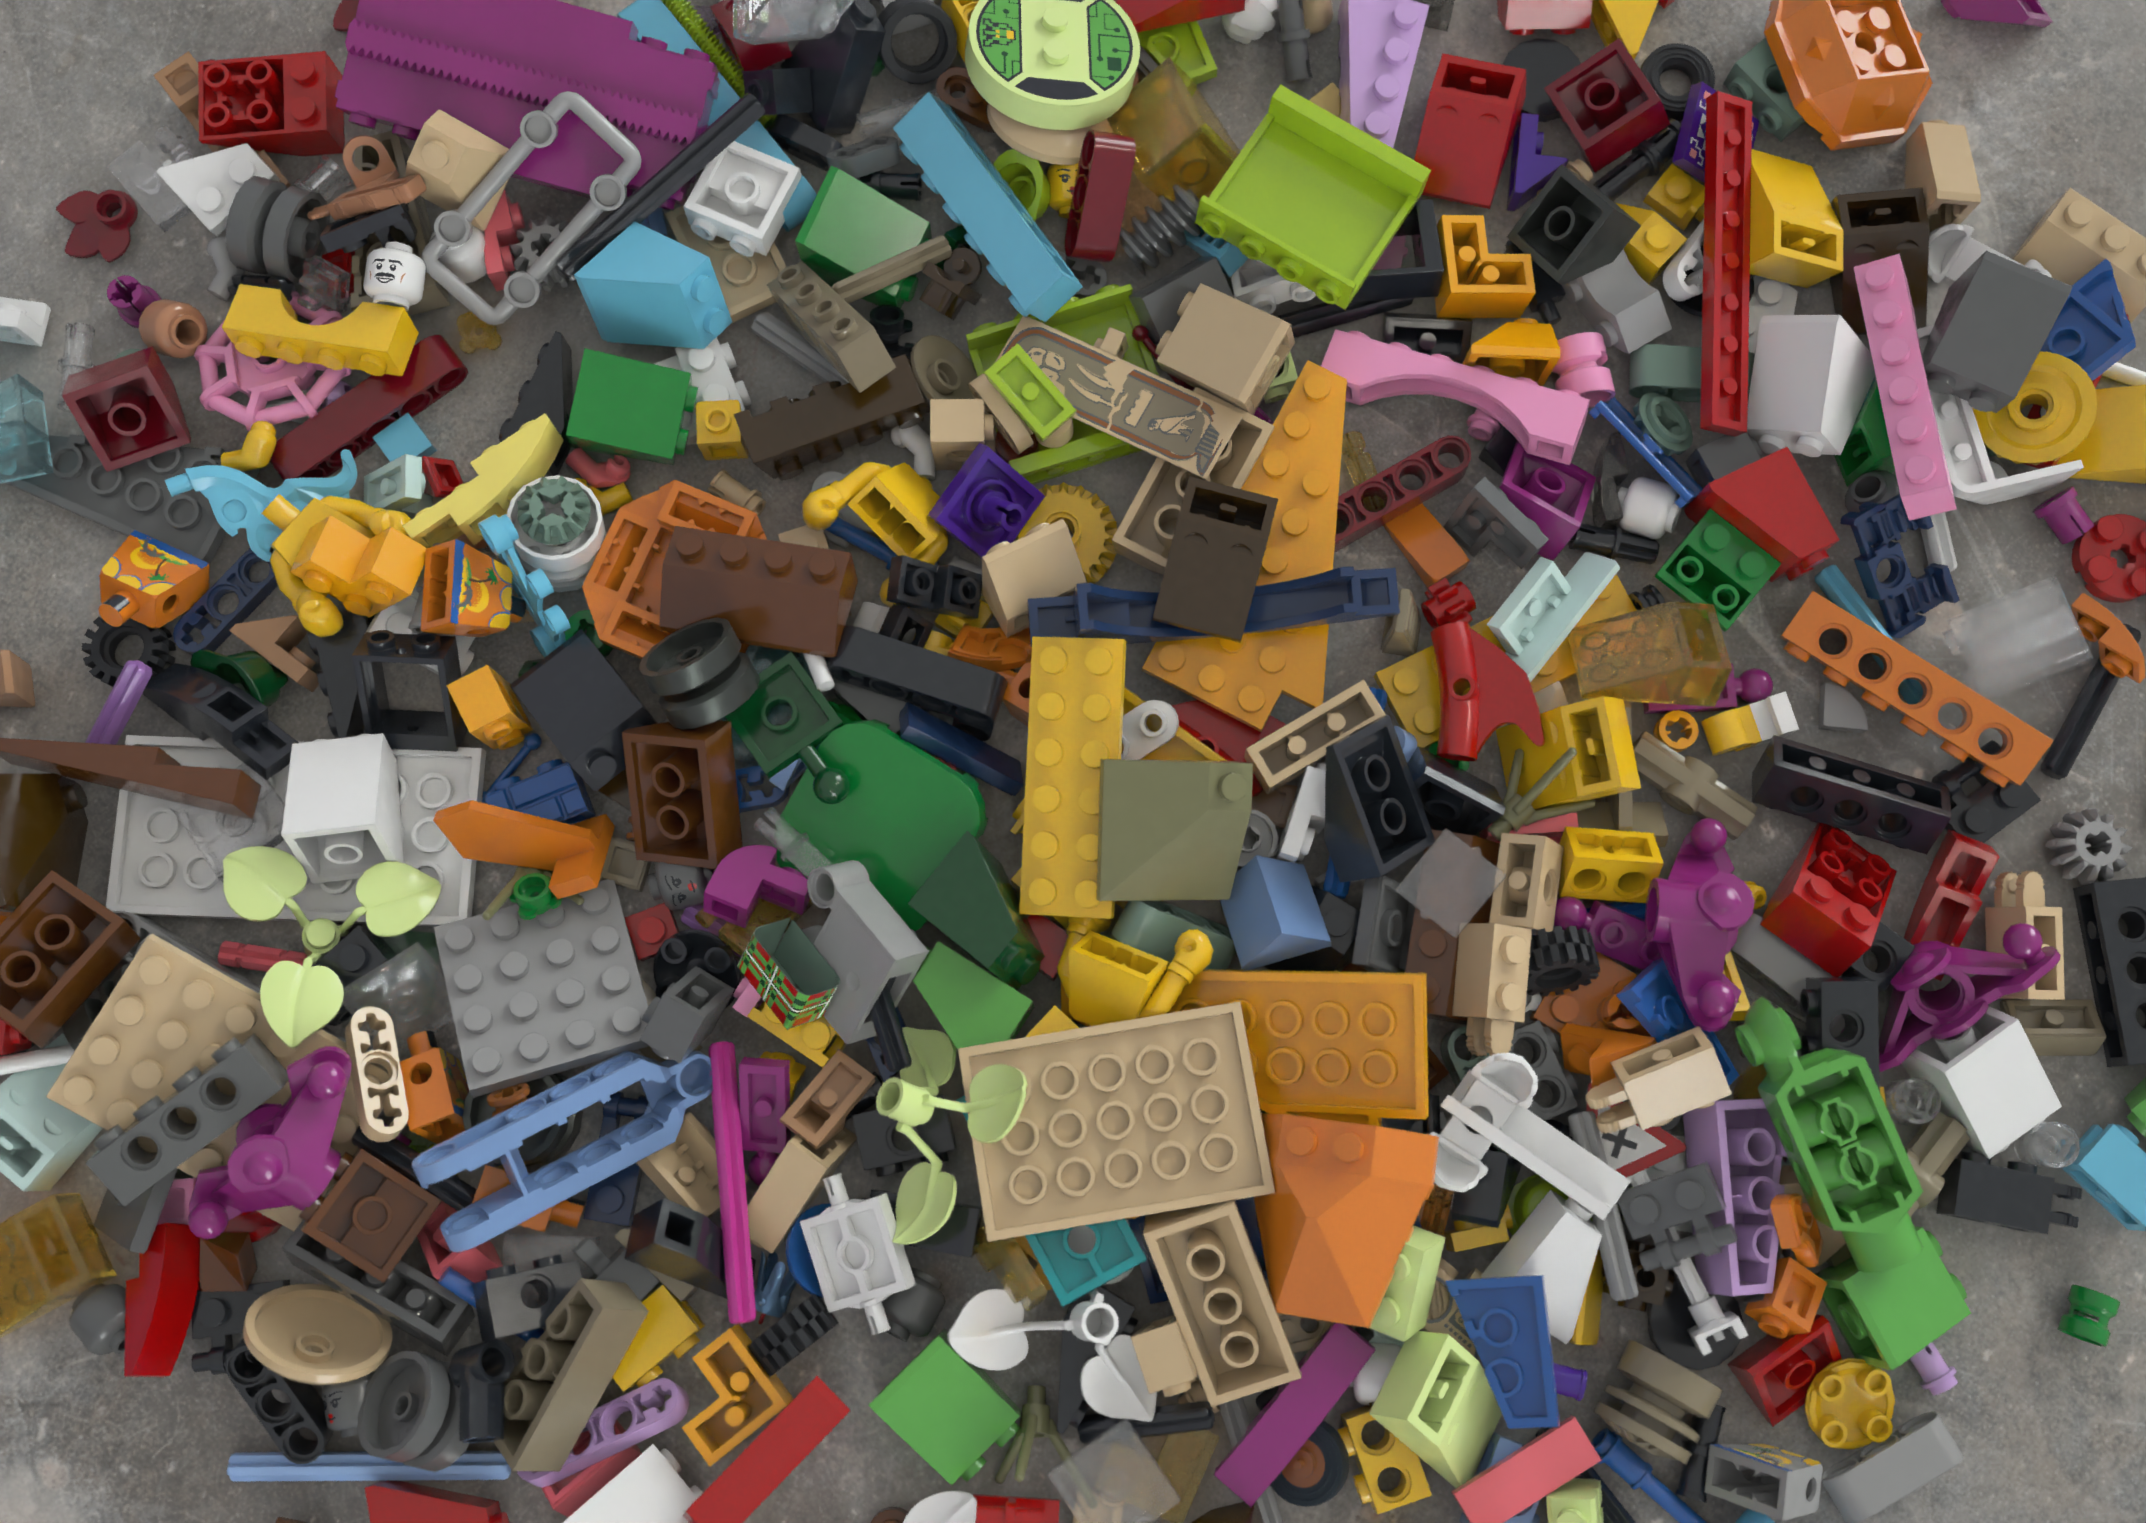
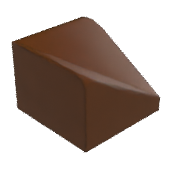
(227, 1262)

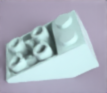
(36, 1133)

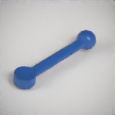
(531, 742)

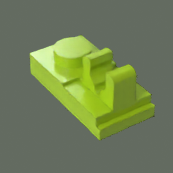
(1030, 392)

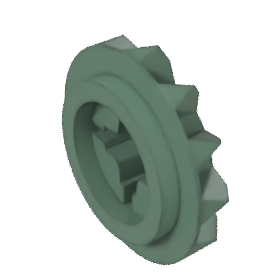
(1663, 423)
(554, 528)

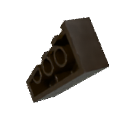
(830, 420)

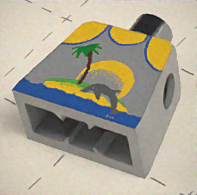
(1782, 1484)

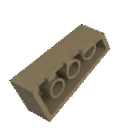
(366, 159)
(566, 1373)

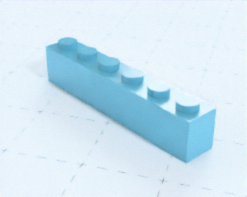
(986, 208)

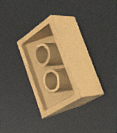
(2078, 237)

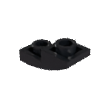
(934, 588)

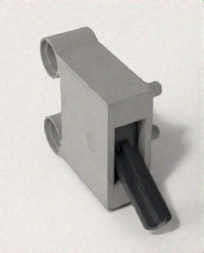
(869, 953)

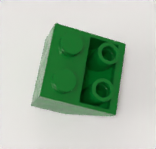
(1868, 441)
(1717, 568)

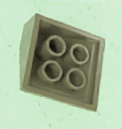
(1171, 828)

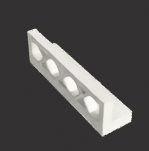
(1545, 1152)

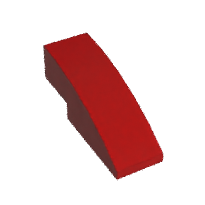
(1951, 891)
(161, 1301)

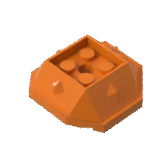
(1849, 67)
(627, 570)

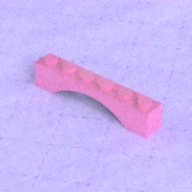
(1904, 388)
(1539, 417)

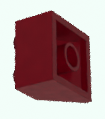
(1607, 105)
(127, 409)

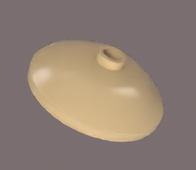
(1045, 145)
(315, 1335)

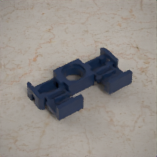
(1900, 593)

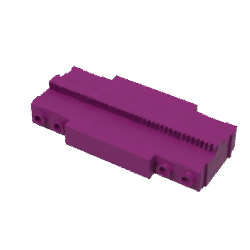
(512, 57)

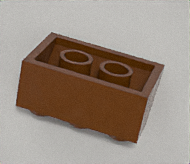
(683, 793)
(56, 955)

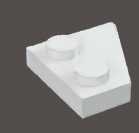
(212, 180)

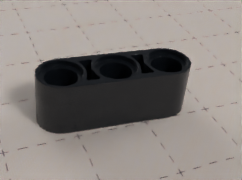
(280, 1418)

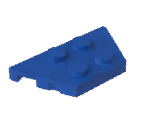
(2092, 323)

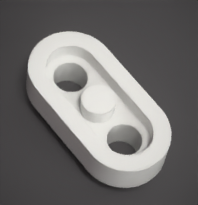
(1136, 736)

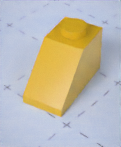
(1623, 20)
(1652, 244)

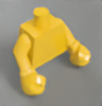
(891, 503)
(313, 608)
(1119, 982)

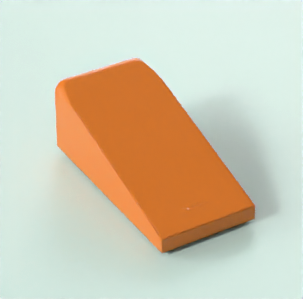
(1427, 545)

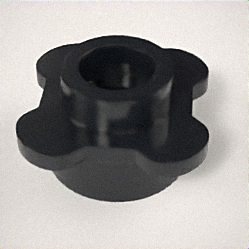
(889, 323)

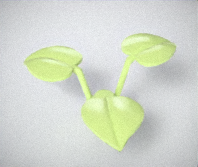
(305, 997)
(996, 1099)

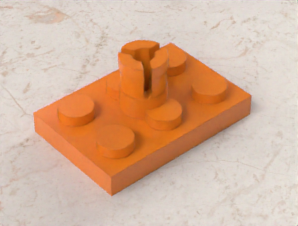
(1592, 1004)

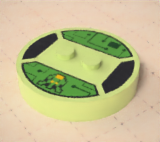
(1052, 59)

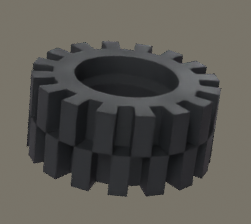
(107, 639)
(1561, 960)
(792, 1334)

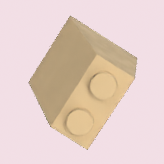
(1225, 347)

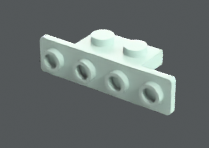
(1548, 608)

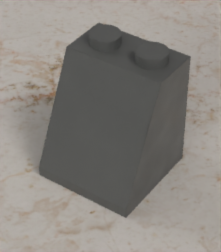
(1991, 331)

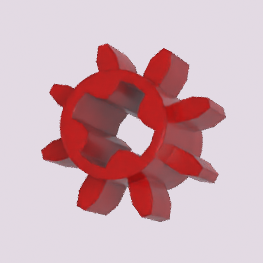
(1447, 603)

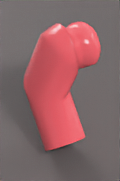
(599, 474)

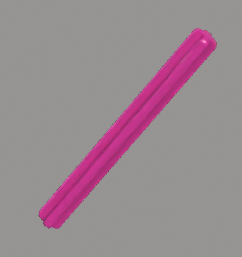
(732, 1184)

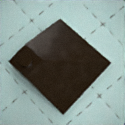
(39, 832)

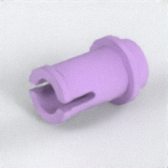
(1934, 1370)

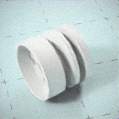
(566, 564)

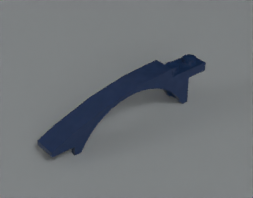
(1297, 603)

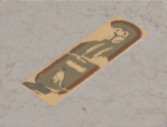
(1129, 399)

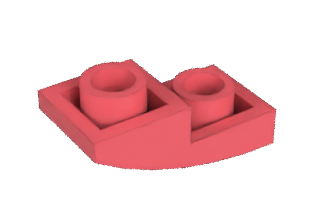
(499, 237)

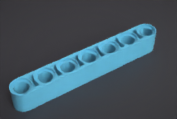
(657, 22)

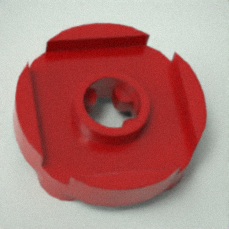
(2100, 571)

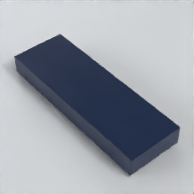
(960, 749)

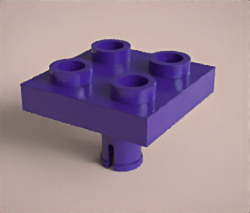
(986, 502)

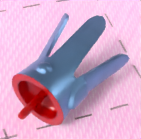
(772, 1290)

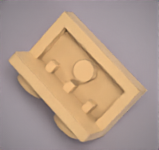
(687, 1168)

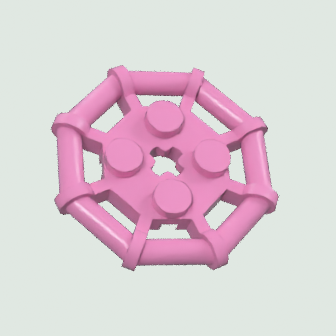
(264, 381)

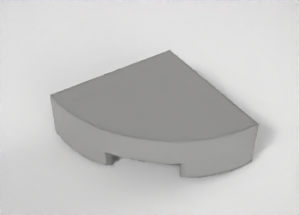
(1840, 710)

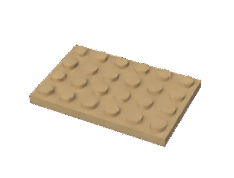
(164, 1022)
(1123, 1122)

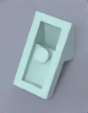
(398, 486)

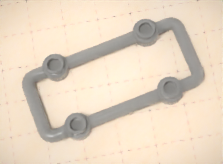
(606, 193)

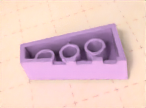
(1377, 62)
(1746, 1164)

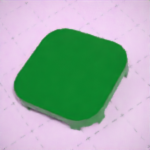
(898, 814)

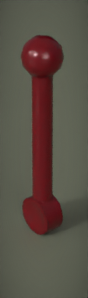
(1140, 334)

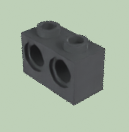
(1548, 1070)

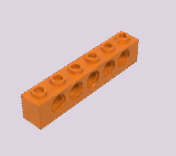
(2021, 742)

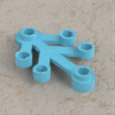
(551, 623)

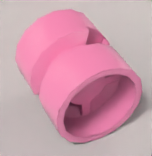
(1582, 368)

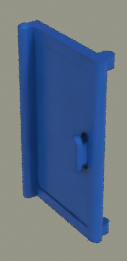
(1652, 453)

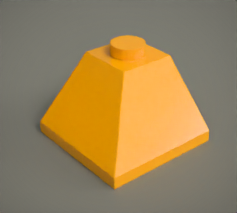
(1518, 350)

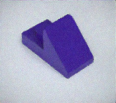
(1528, 167)

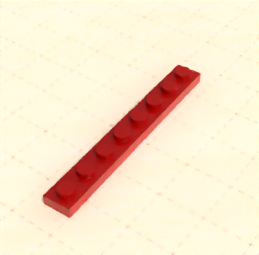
(1726, 265)

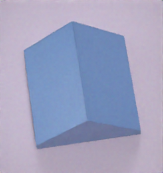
(1273, 913)

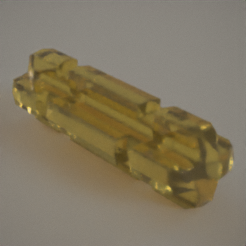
(1360, 467)

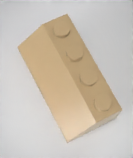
(1153, 515)
(1220, 1300)

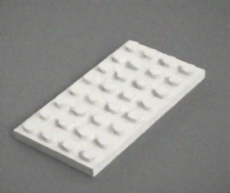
(164, 874)

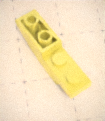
(501, 474)

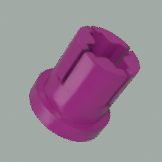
(129, 297)
(2064, 515)

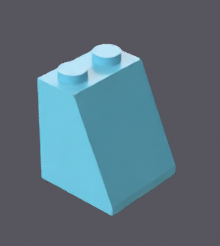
(653, 292)

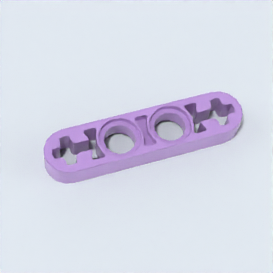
(602, 1421)

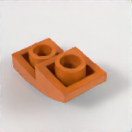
(2117, 646)

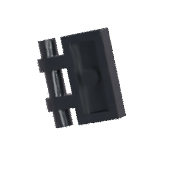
(1987, 807)
(219, 1317)

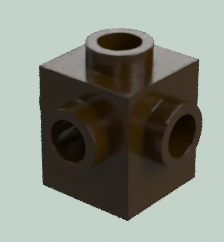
(1655, 1283)

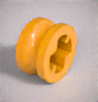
(1686, 720)

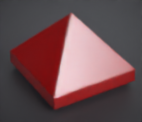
(440, 476)

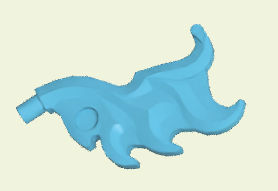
(240, 499)

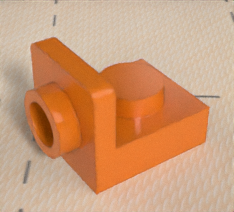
(1792, 1303)

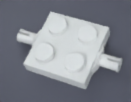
(856, 1253)

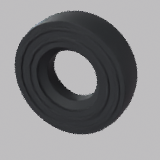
(1678, 57)

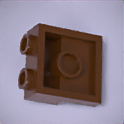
(369, 1214)

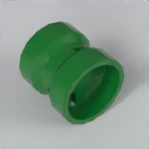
(2091, 1305)

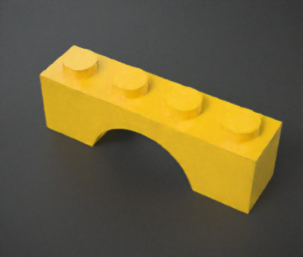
(368, 339)

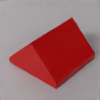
(1782, 1369)

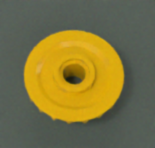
(2070, 413)
(1087, 520)

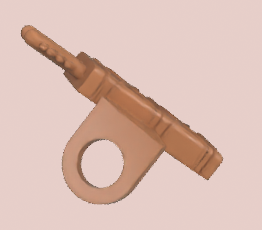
(375, 188)

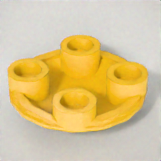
(1850, 1404)

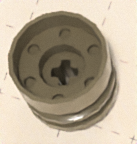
(1657, 1402)

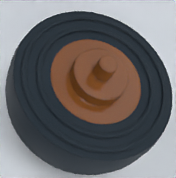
(1315, 1470)

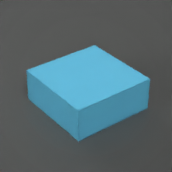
(403, 438)

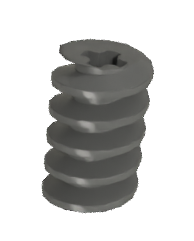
(1161, 229)

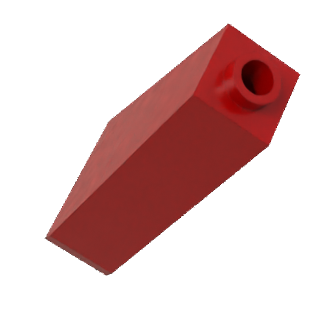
(770, 1457)

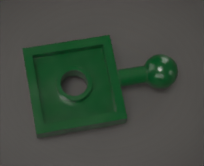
(781, 745)

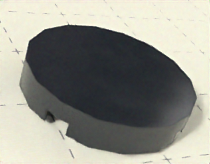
(1544, 63)
(1670, 1336)

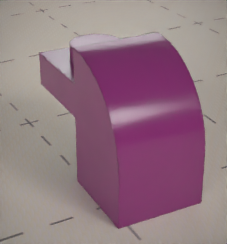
(747, 877)

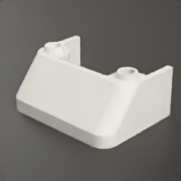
(1967, 460)

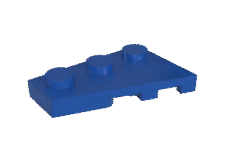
(1661, 1012)
(1513, 1341)

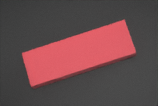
(1527, 1474)

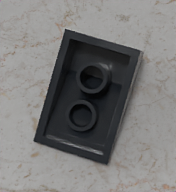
(1372, 804)

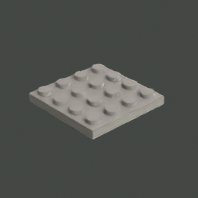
(542, 989)

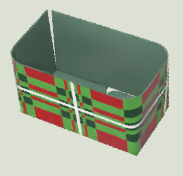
(777, 970)

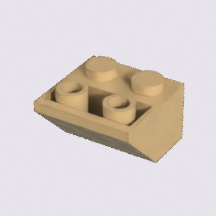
(1029, 568)

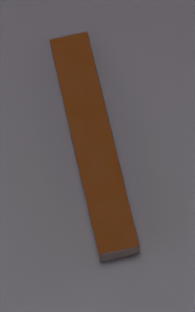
(140, 771)

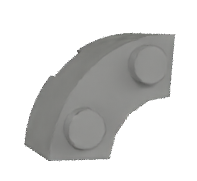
(1620, 305)

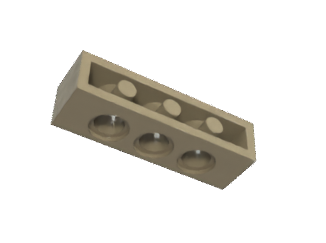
(831, 326)

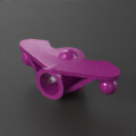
(1697, 923)
(1965, 998)
(280, 1149)

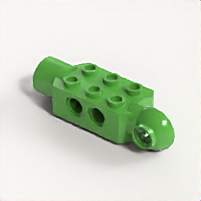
(1836, 1139)

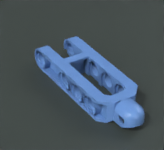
(668, 1090)

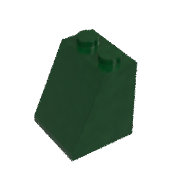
(979, 911)

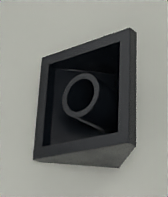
(1453, 796)

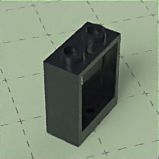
(1415, 281)
(408, 727)

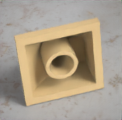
(454, 162)

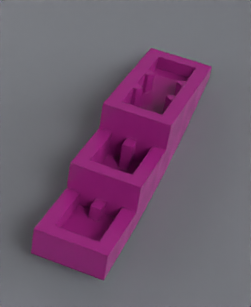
(1294, 1412)

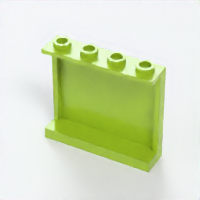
(1313, 198)
(1087, 321)

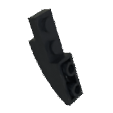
(223, 712)

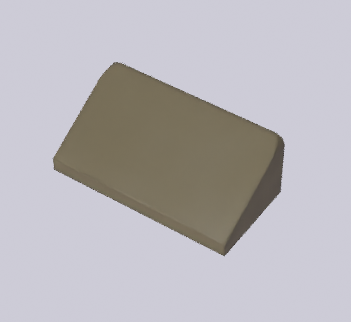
(2058, 1026)

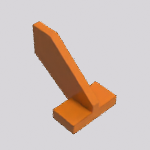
(525, 840)

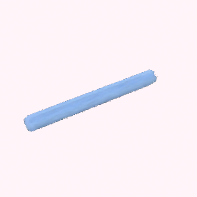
(361, 1467)

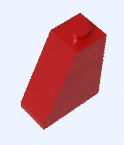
(423, 1504)

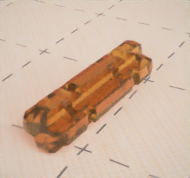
(1437, 1210)

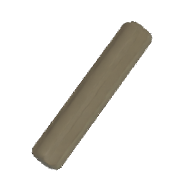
(893, 269)

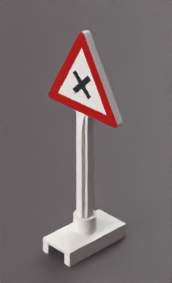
(1631, 1154)

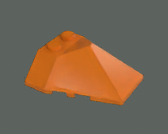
(1339, 1212)

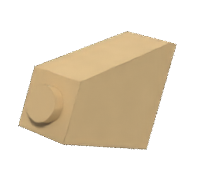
(1944, 166)
(793, 1187)

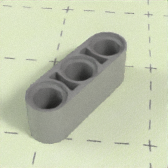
(1775, 964)
(1892, 1468)

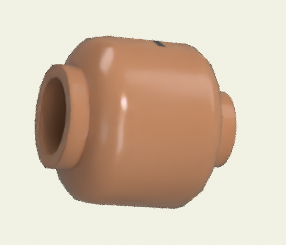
(173, 328)

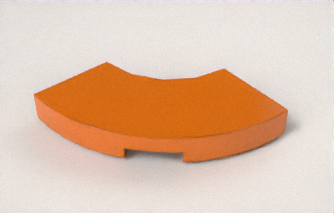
(991, 648)
(1797, 1228)

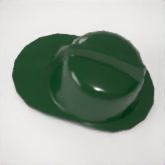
(246, 671)

